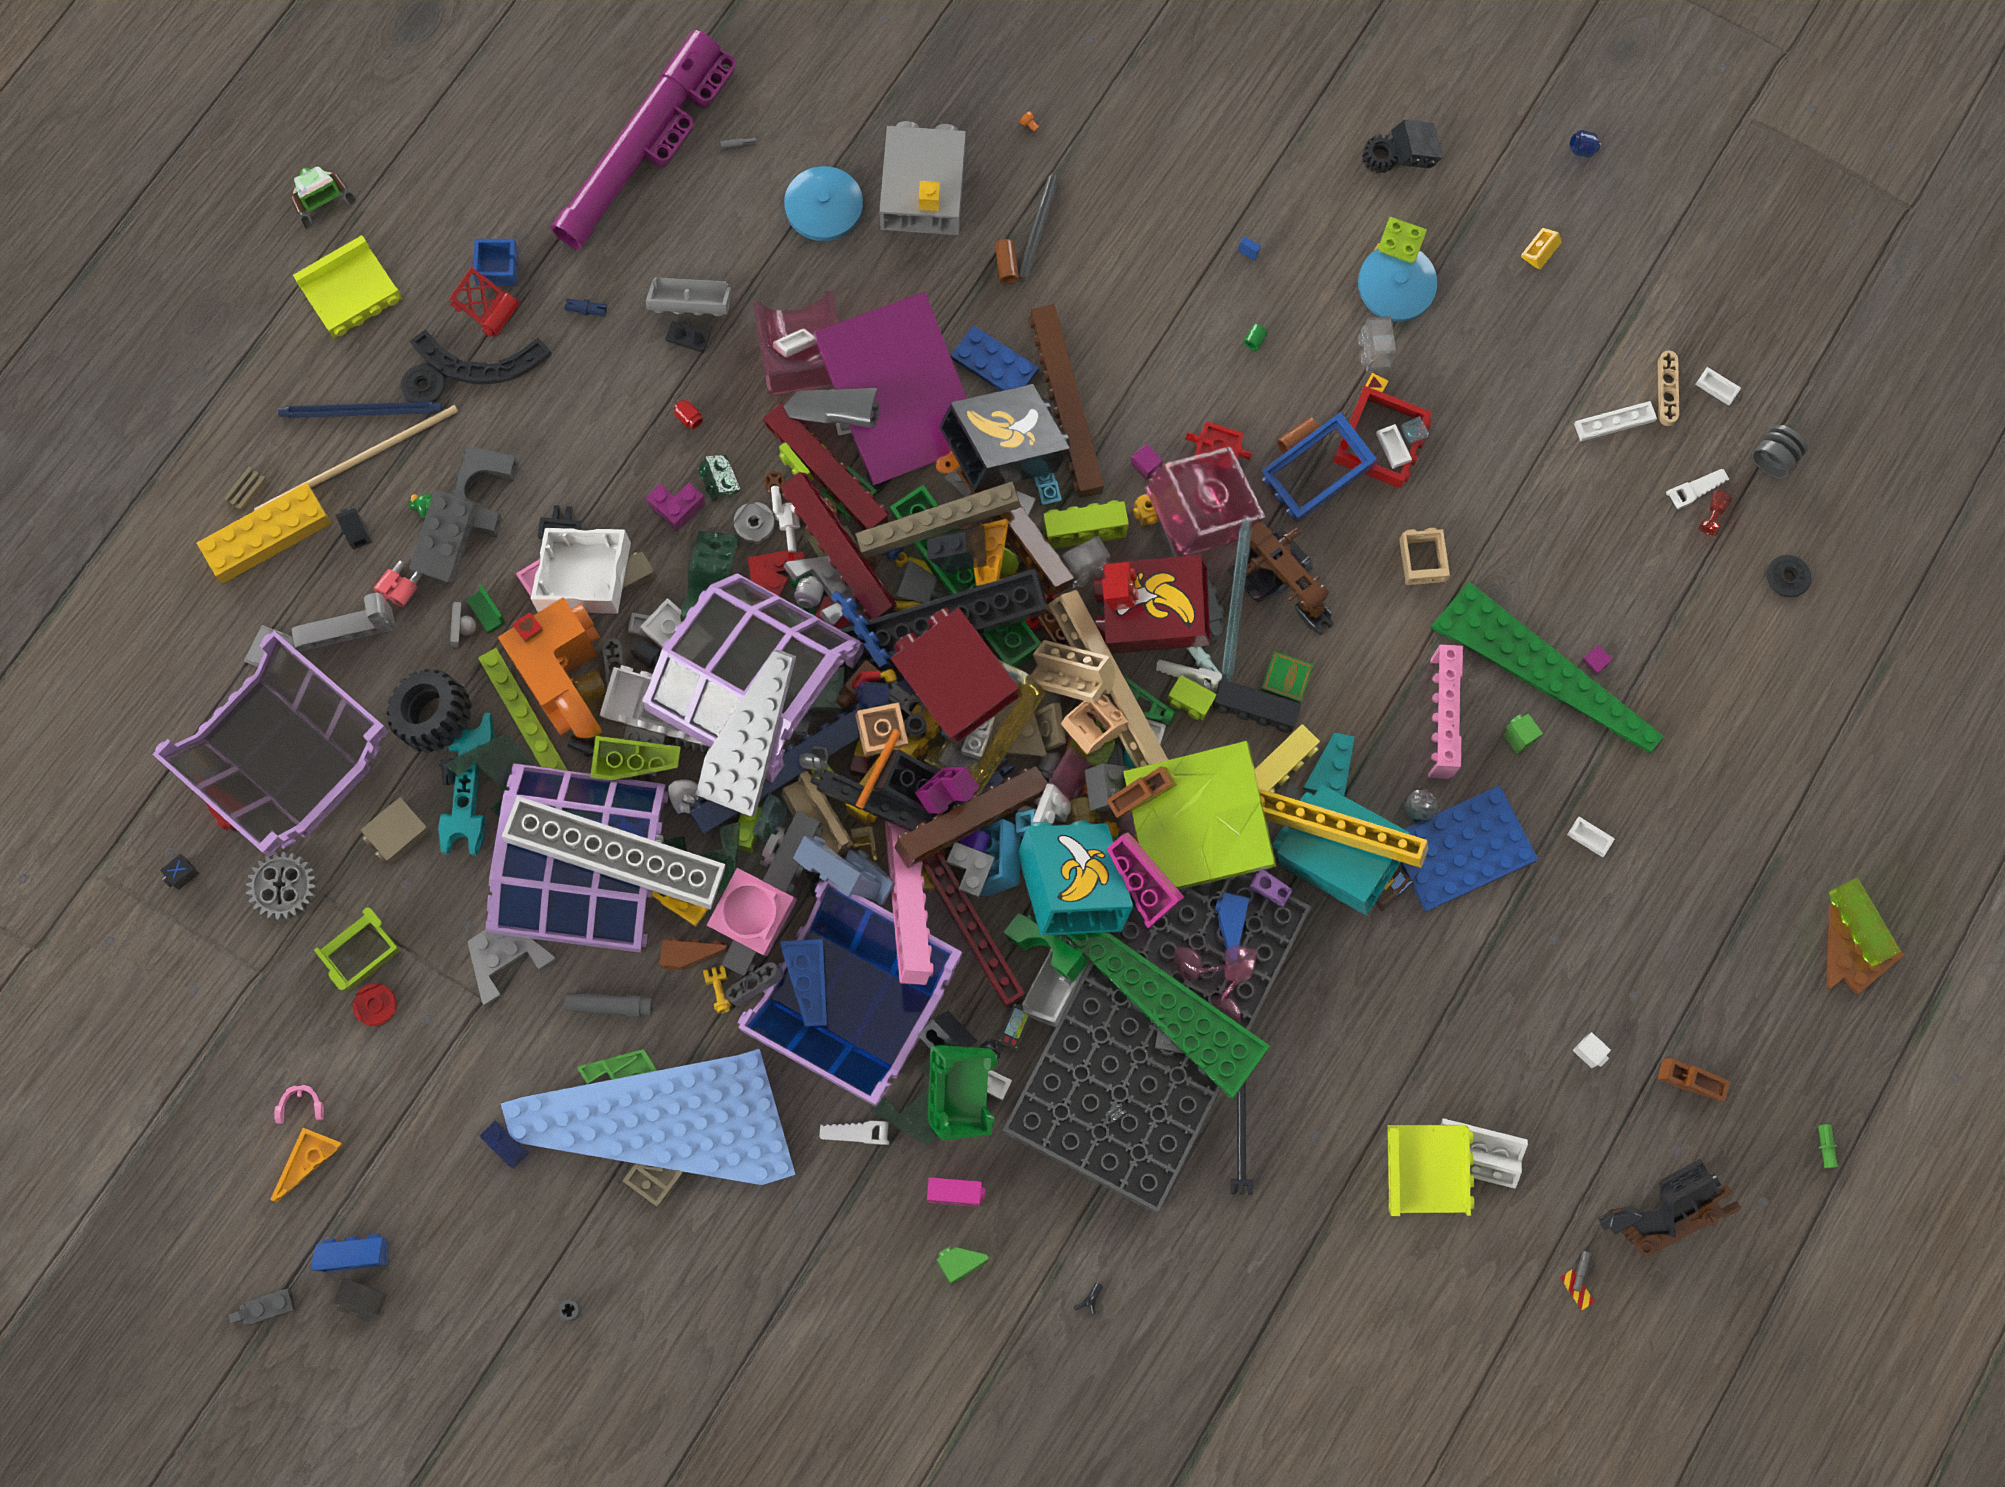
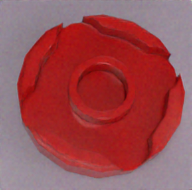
(374, 1005)

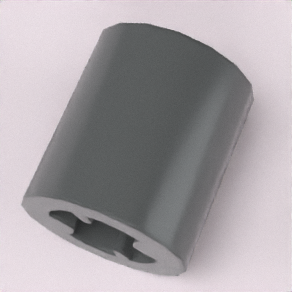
(564, 1306)

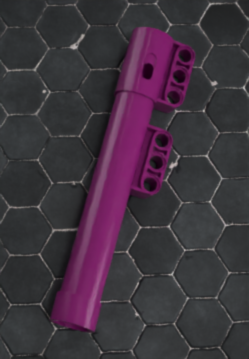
(648, 133)

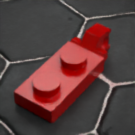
(776, 560)

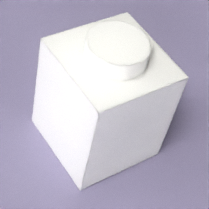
(1592, 1050)

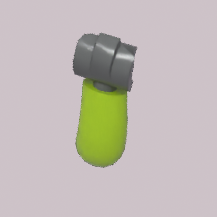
(818, 761)

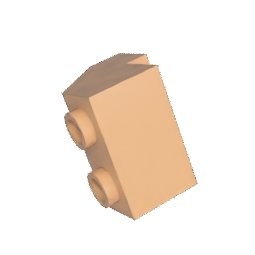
(1084, 729)

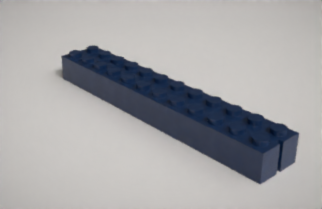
(834, 737)

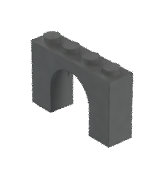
(479, 464)

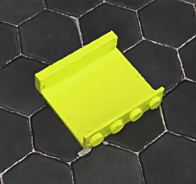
(347, 287)
(1430, 1169)

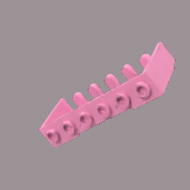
(1448, 716)

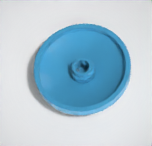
(823, 203)
(1396, 286)

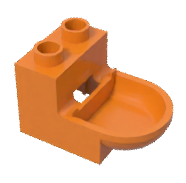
(549, 659)

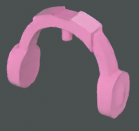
(280, 1110)

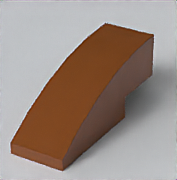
(1141, 791)
(1693, 1079)

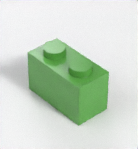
(1522, 733)

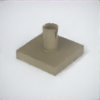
(1050, 725)

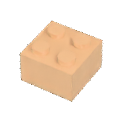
(877, 725)

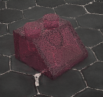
(1070, 773)

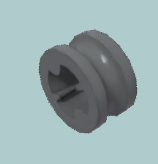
(1116, 1112)

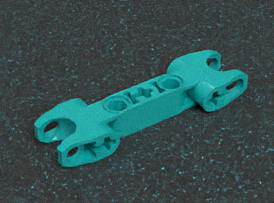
(463, 820)

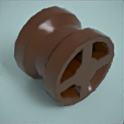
(774, 478)

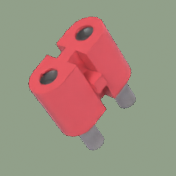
(396, 588)

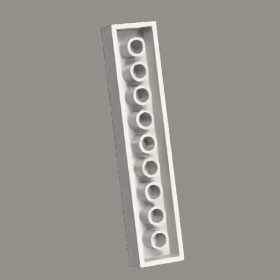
(613, 852)

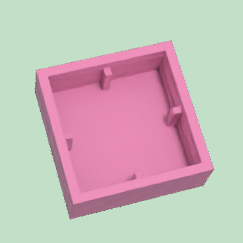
(752, 912)

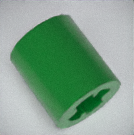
(1255, 337)

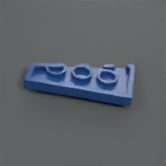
(806, 972)

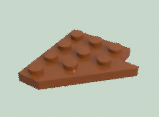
(1847, 959)

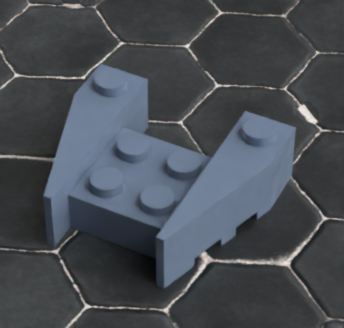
(852, 875)

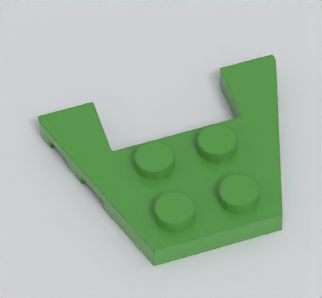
(618, 1067)

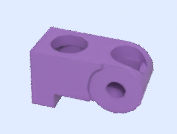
(1270, 887)

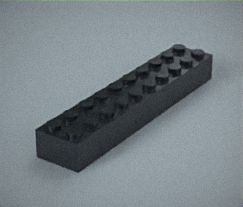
(984, 606)

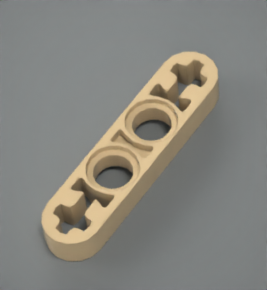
(1672, 388)

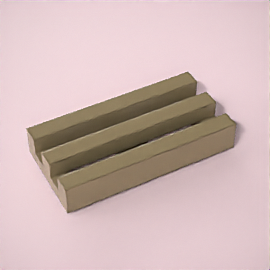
(238, 486)

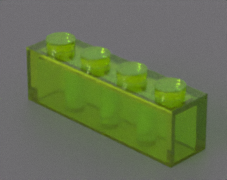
(1864, 922)

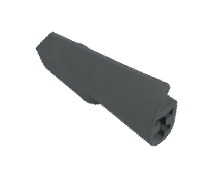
(836, 406)

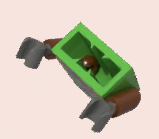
(316, 188)

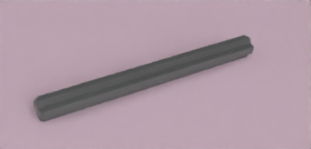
(1038, 227)

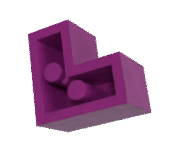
(676, 509)
(945, 787)

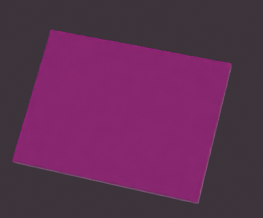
(916, 381)

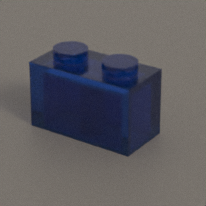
(503, 1144)

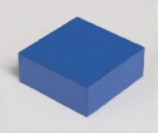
(1249, 248)

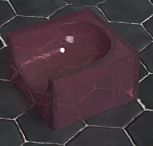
(802, 369)
(1203, 501)

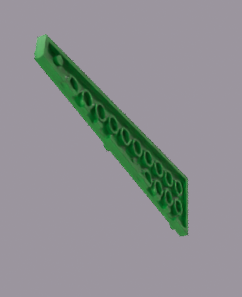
(1501, 638)
(1200, 1030)

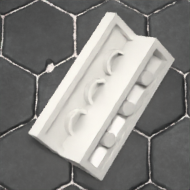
(1495, 1155)

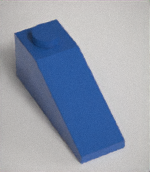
(1231, 917)

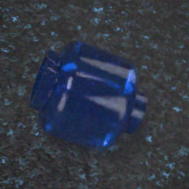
(1584, 143)

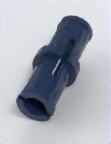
(586, 307)

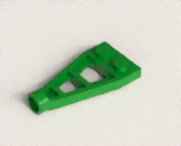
(1157, 706)

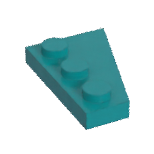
(1333, 765)

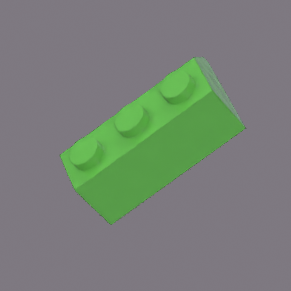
(959, 1263)

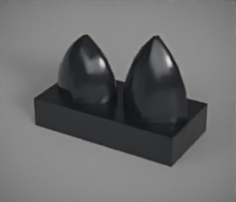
(687, 336)

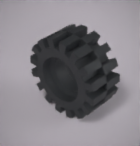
(1377, 163)

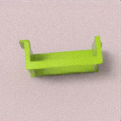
(334, 973)

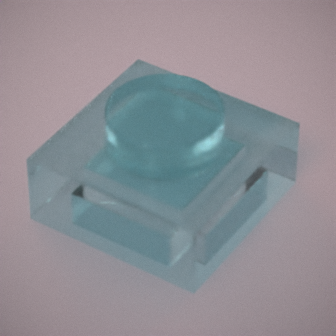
(1414, 430)

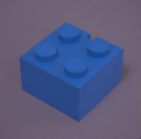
(496, 261)

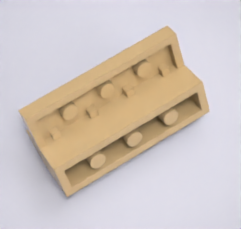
(1073, 671)
(805, 798)

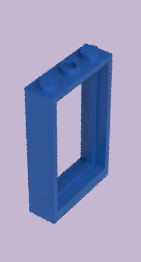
(1355, 442)

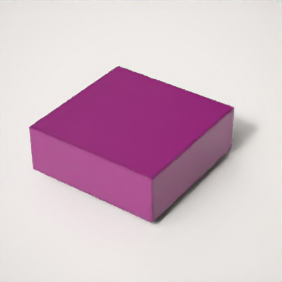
(1597, 659)

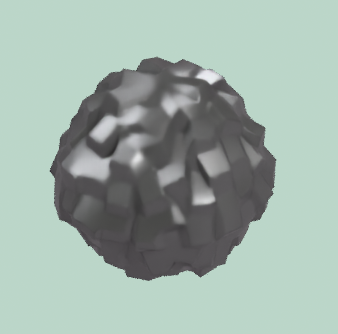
(1421, 805)

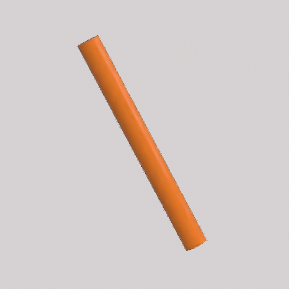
(878, 768)

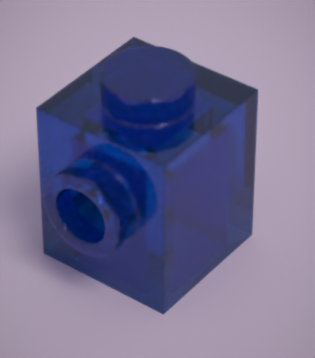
(872, 694)

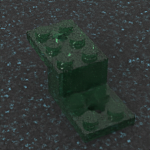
(709, 565)

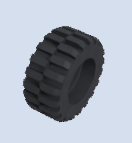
(414, 695)

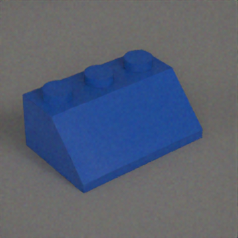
(350, 1254)

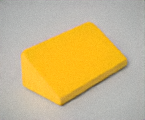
(1542, 248)

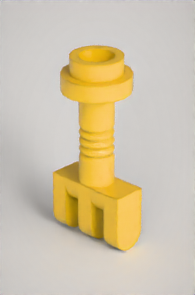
(721, 1005)

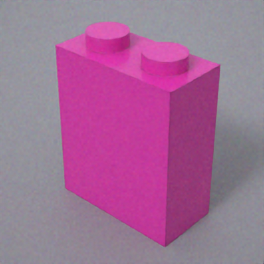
(955, 1192)

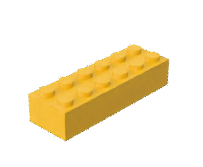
(264, 533)

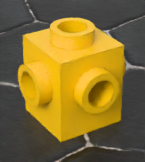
(1143, 513)

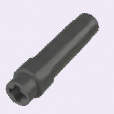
(629, 1005)

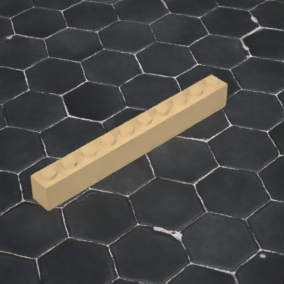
(1084, 635)

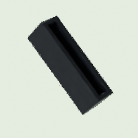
(1257, 706)

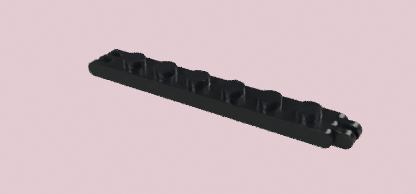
(877, 803)

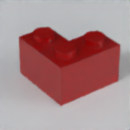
(1119, 586)

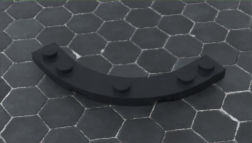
(477, 372)

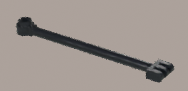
(1241, 1180)

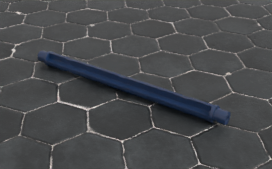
(360, 409)

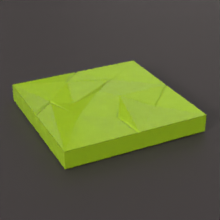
(1209, 821)

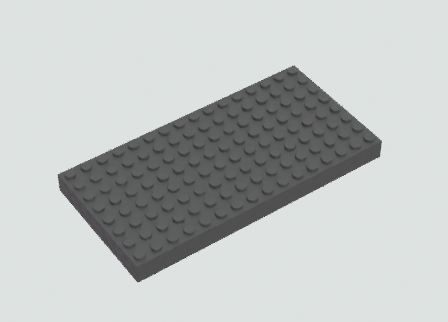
(1109, 1057)

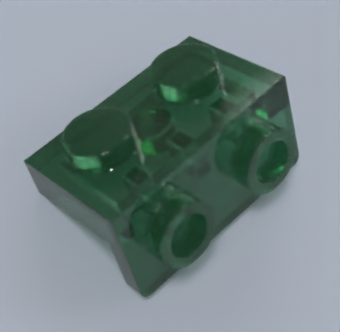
(718, 476)

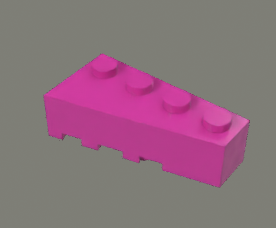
(1144, 879)

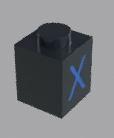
(178, 872)

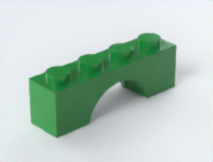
(1065, 960)

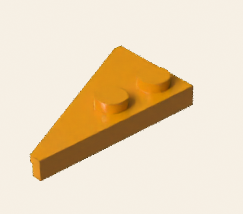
(307, 1155)

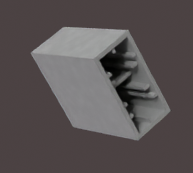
(918, 156)

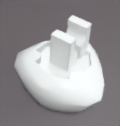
(683, 795)

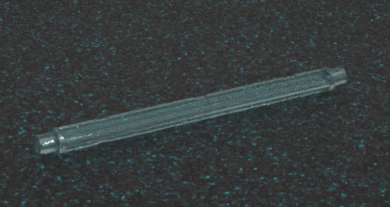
(1236, 600)

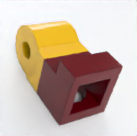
(860, 763)

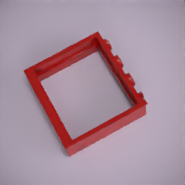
(1379, 472)

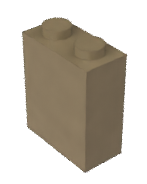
(394, 831)

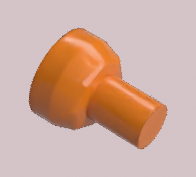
(1027, 119)

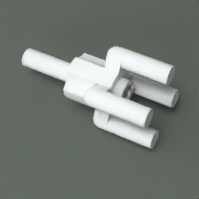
(786, 516)

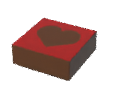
(527, 627)

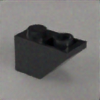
(353, 528)

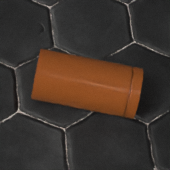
(1006, 261)
(1297, 434)

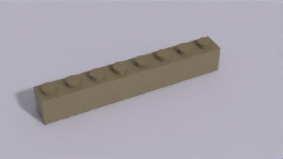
(938, 520)

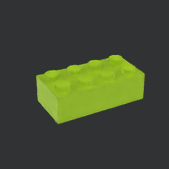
(1080, 525)

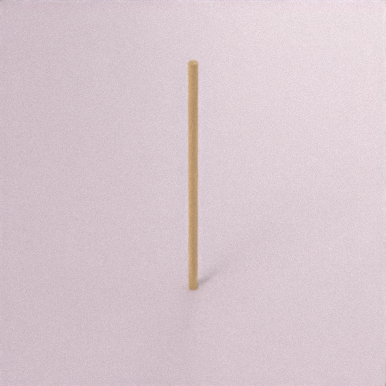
(375, 450)

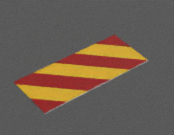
(1583, 1297)

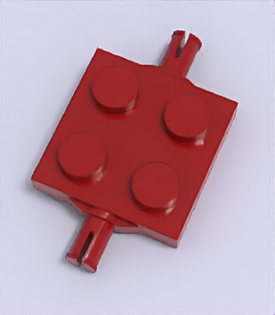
(1218, 437)

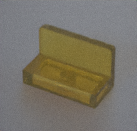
(864, 836)

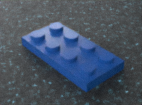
(993, 361)

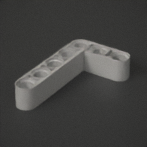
(374, 620)

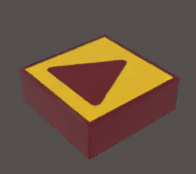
(1377, 382)

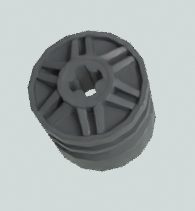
(1779, 451)

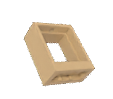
(1430, 575)

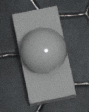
(464, 625)

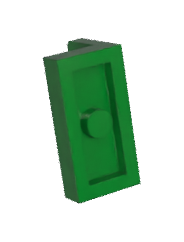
(486, 610)

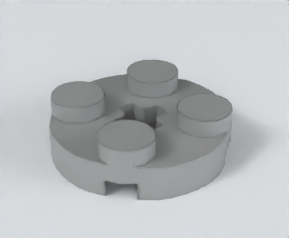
(750, 512)
(772, 846)

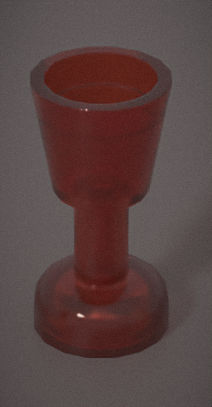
(1719, 503)

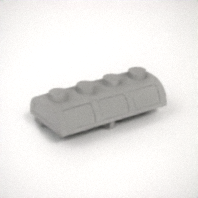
(689, 296)
(1050, 993)

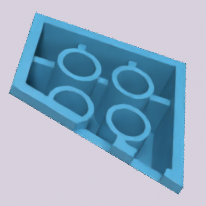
(1002, 845)

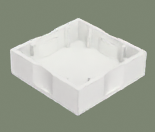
(582, 569)

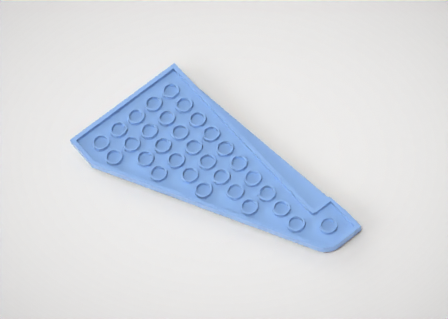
(685, 1118)

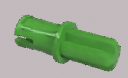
(1827, 1146)

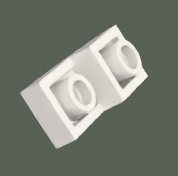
(977, 741)

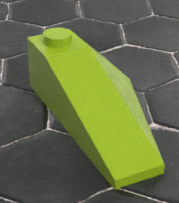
(628, 758)

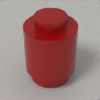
(688, 414)

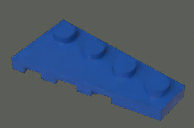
(879, 655)

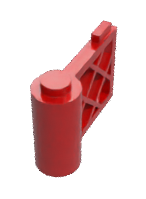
(498, 311)

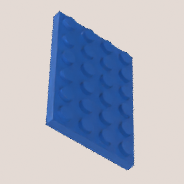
(1468, 848)

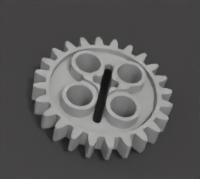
(262, 886)

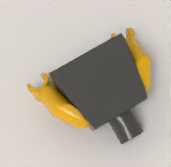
(914, 583)

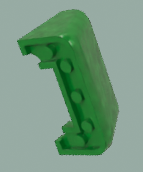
(960, 1091)

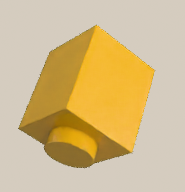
(929, 196)

